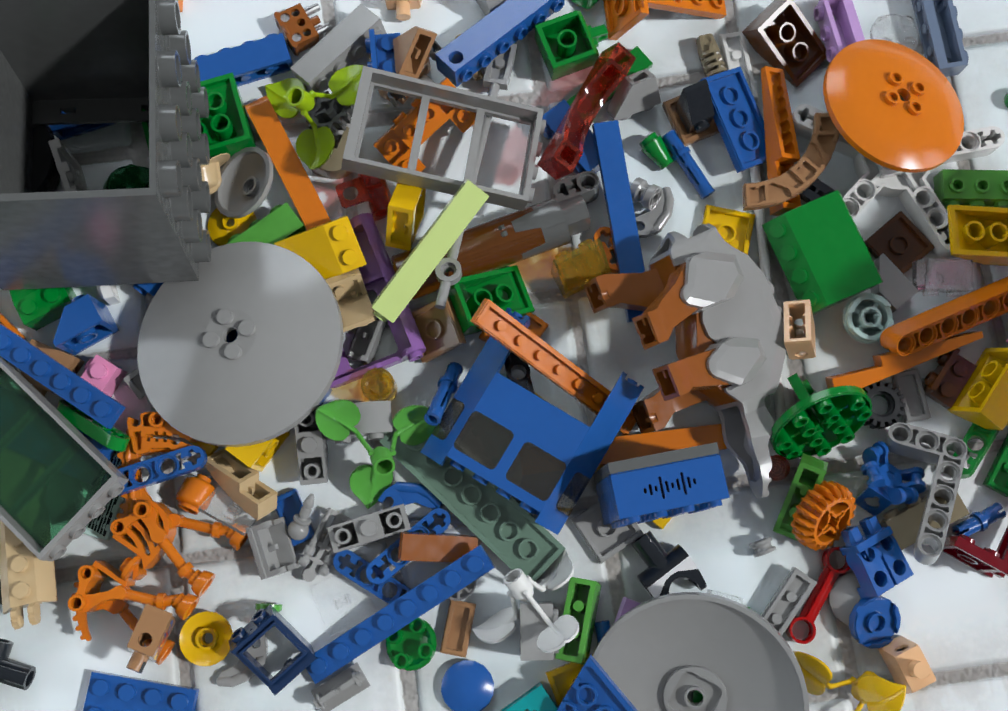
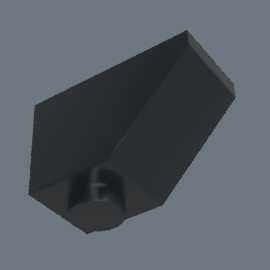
(695, 107)

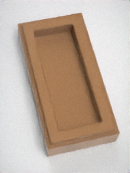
(458, 628)

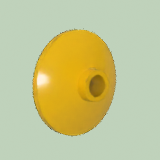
(220, 232)
(193, 641)

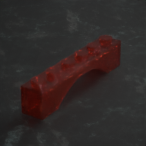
(568, 141)

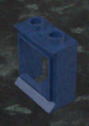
(260, 623)

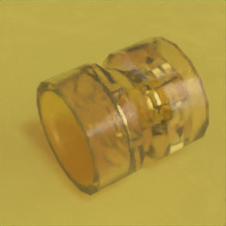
(379, 385)

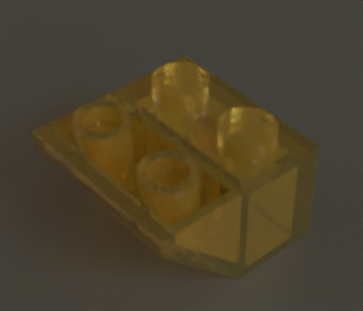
(579, 266)

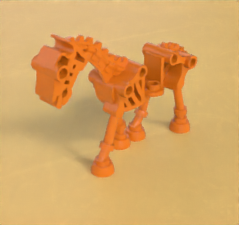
(143, 533)

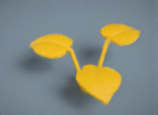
(868, 688)

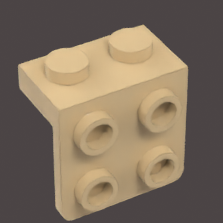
(352, 299)

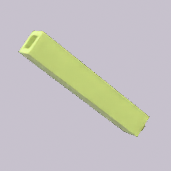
(429, 251)

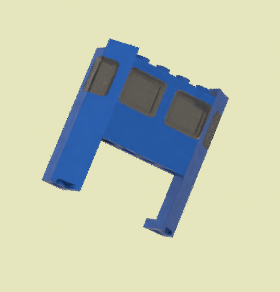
(523, 440)

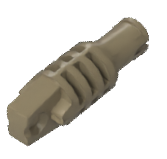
(710, 55)

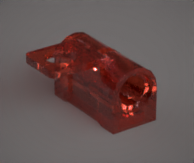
(369, 189)

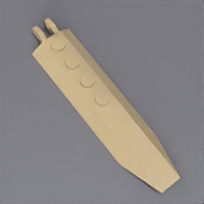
(23, 579)

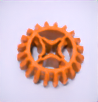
(823, 515)

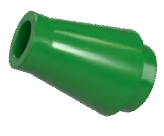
(656, 150)

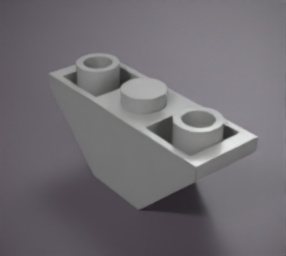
(311, 451)
(369, 528)

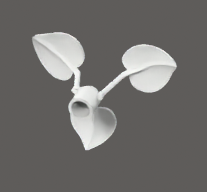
(520, 587)

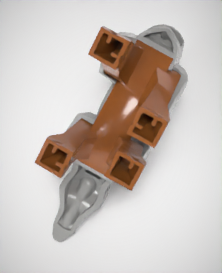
(724, 334)

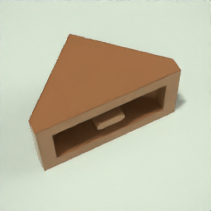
(412, 50)

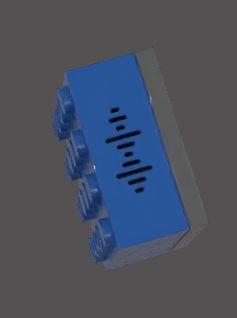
(661, 485)

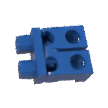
(874, 557)

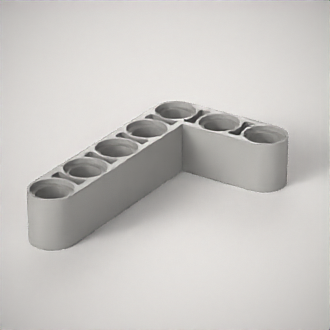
(939, 487)

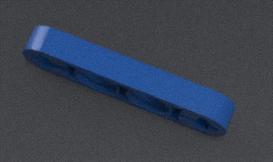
(154, 467)
(428, 519)
(374, 589)

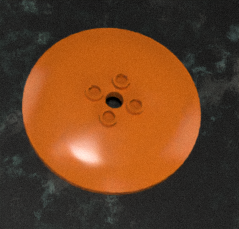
(866, 107)

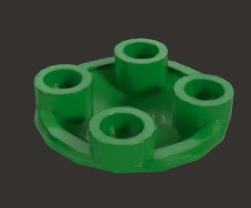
(412, 645)

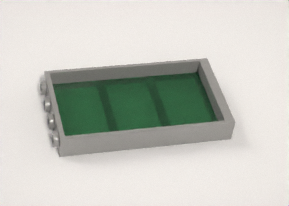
(48, 471)

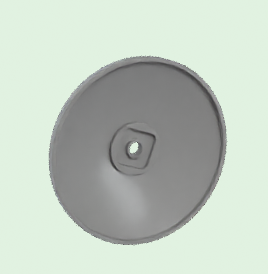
(264, 378)
(704, 646)

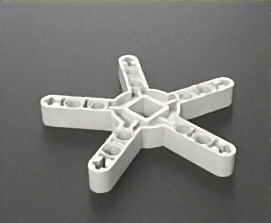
(906, 186)

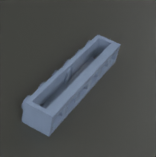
(941, 35)

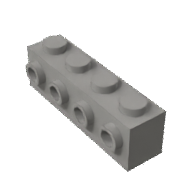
(337, 49)

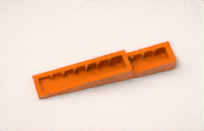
(779, 131)
(891, 363)

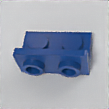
(381, 50)

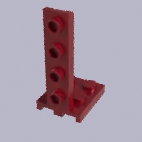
(982, 560)

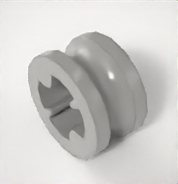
(762, 547)

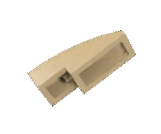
(242, 484)

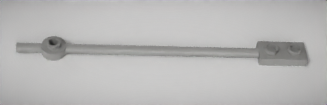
(495, 77)

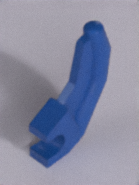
(410, 493)

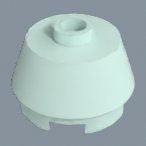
(867, 317)

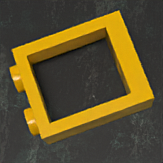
(404, 216)

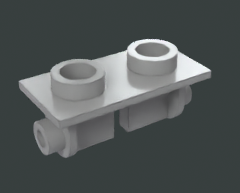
(340, 688)

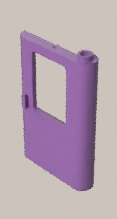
(375, 278)

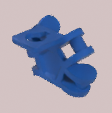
(887, 481)

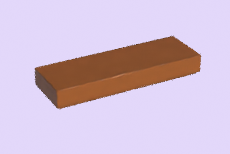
(434, 546)

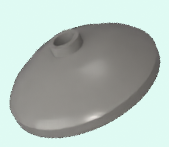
(244, 182)

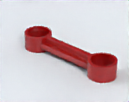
(817, 597)

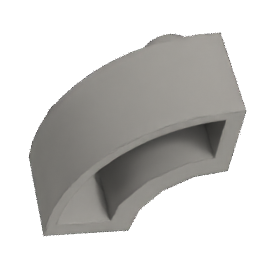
(374, 421)

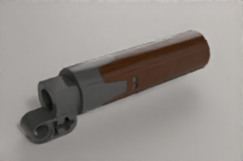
(521, 232)

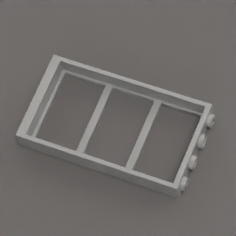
(452, 97)

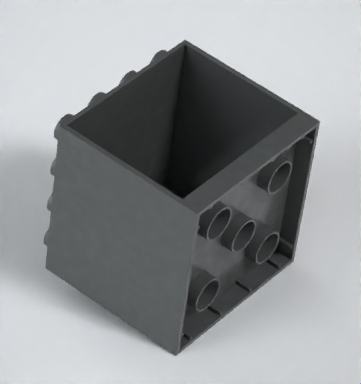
(101, 67)

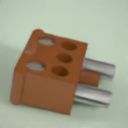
(299, 28)

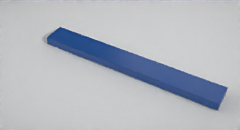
(618, 201)

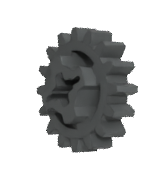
(330, 114)

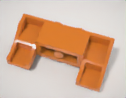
(398, 140)

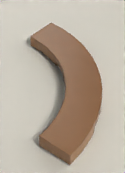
(801, 175)

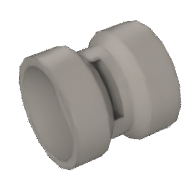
(644, 193)

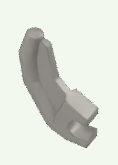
(658, 217)
(240, 672)

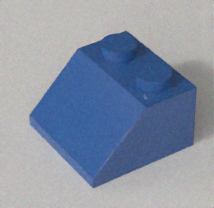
(83, 324)

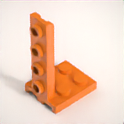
(625, 14)

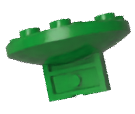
(819, 419)

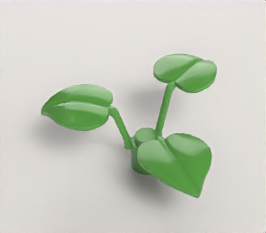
(368, 481)

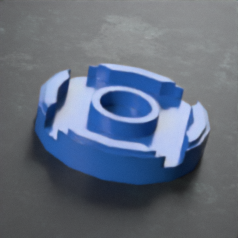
(874, 621)

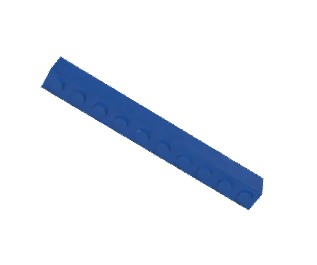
(248, 63)

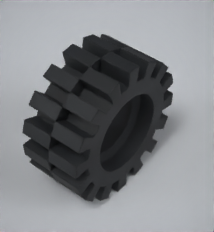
(894, 405)

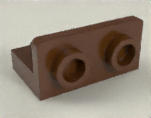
(948, 378)

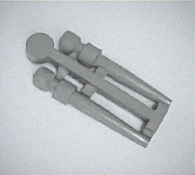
(309, 573)

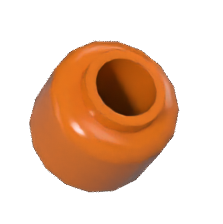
(194, 492)

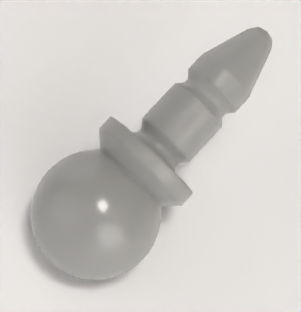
(299, 527)

